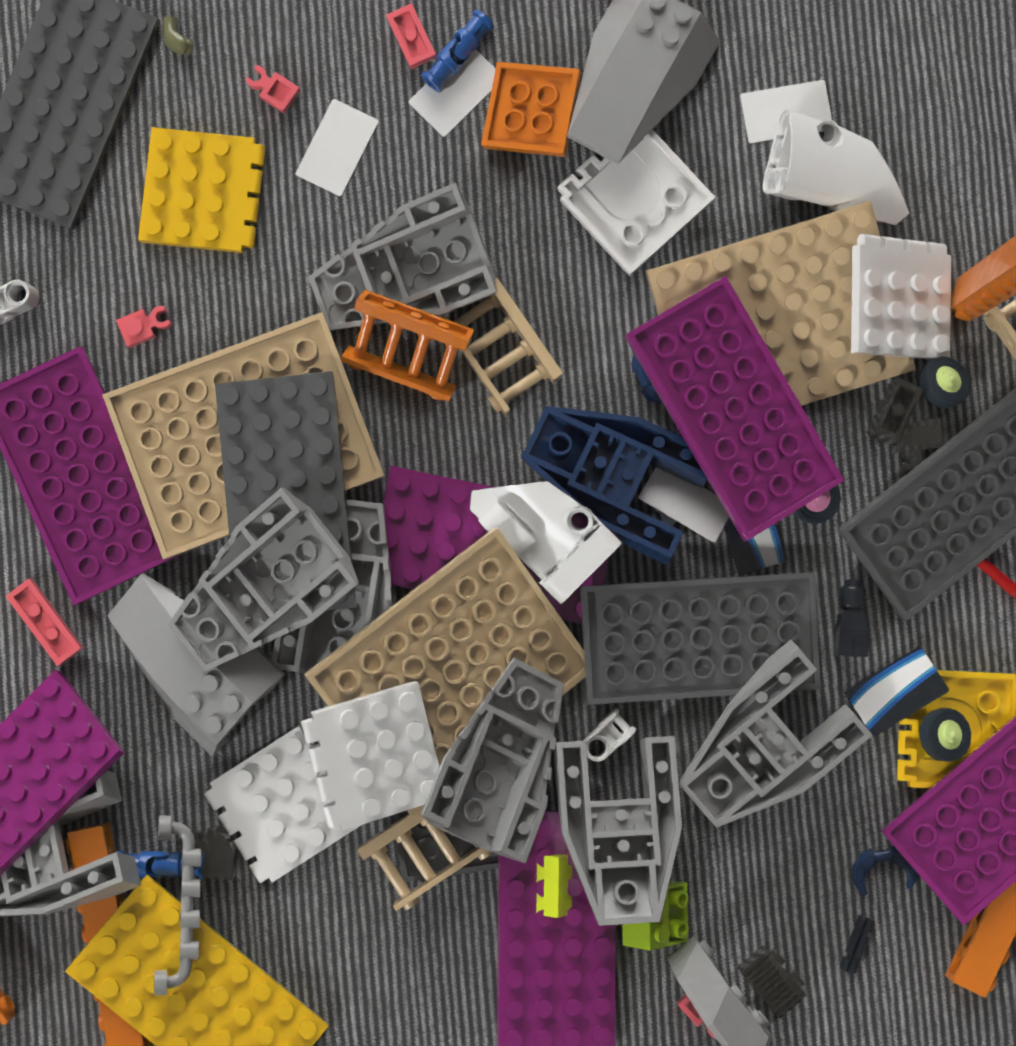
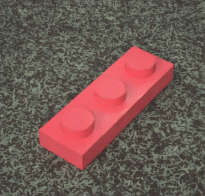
(44, 622)

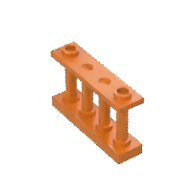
(427, 328)

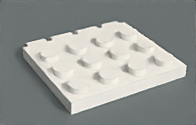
(635, 203)
(900, 298)
(373, 755)
(275, 807)

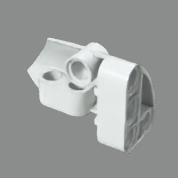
(830, 170)
(541, 532)

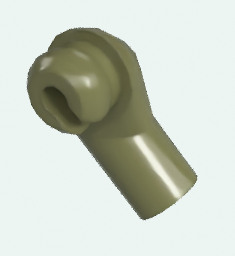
(173, 39)

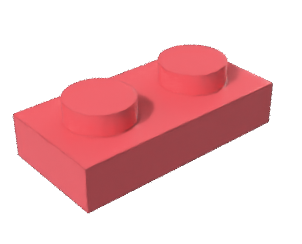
(411, 36)

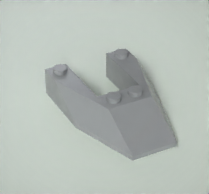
(754, 756)
(624, 845)
(41, 878)
(714, 1000)

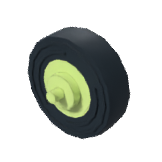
(944, 382)
(945, 734)

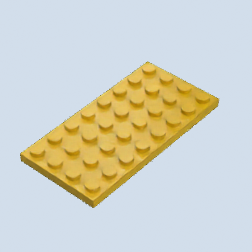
(219, 1004)

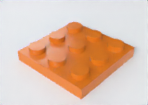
(531, 109)

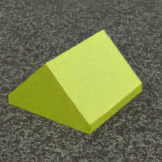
(556, 877)

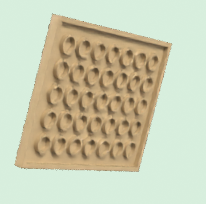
(796, 295)
(174, 436)
(455, 640)

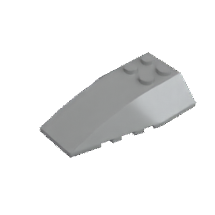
(638, 71)
(418, 256)
(370, 557)
(264, 583)
(199, 701)
(500, 765)

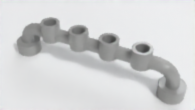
(189, 918)

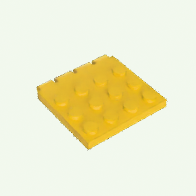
(201, 190)
(985, 702)

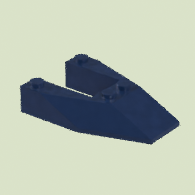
(601, 465)

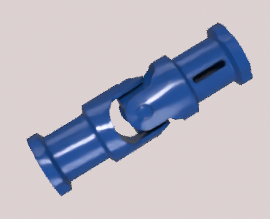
(459, 48)
(164, 864)

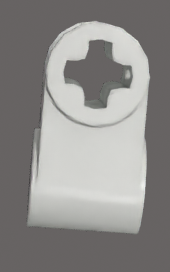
(9, 303)
(609, 734)

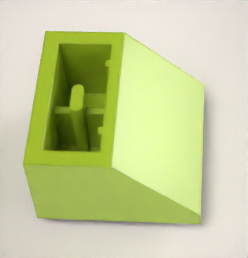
(672, 926)

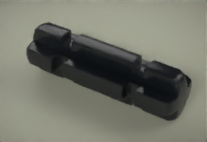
(857, 944)

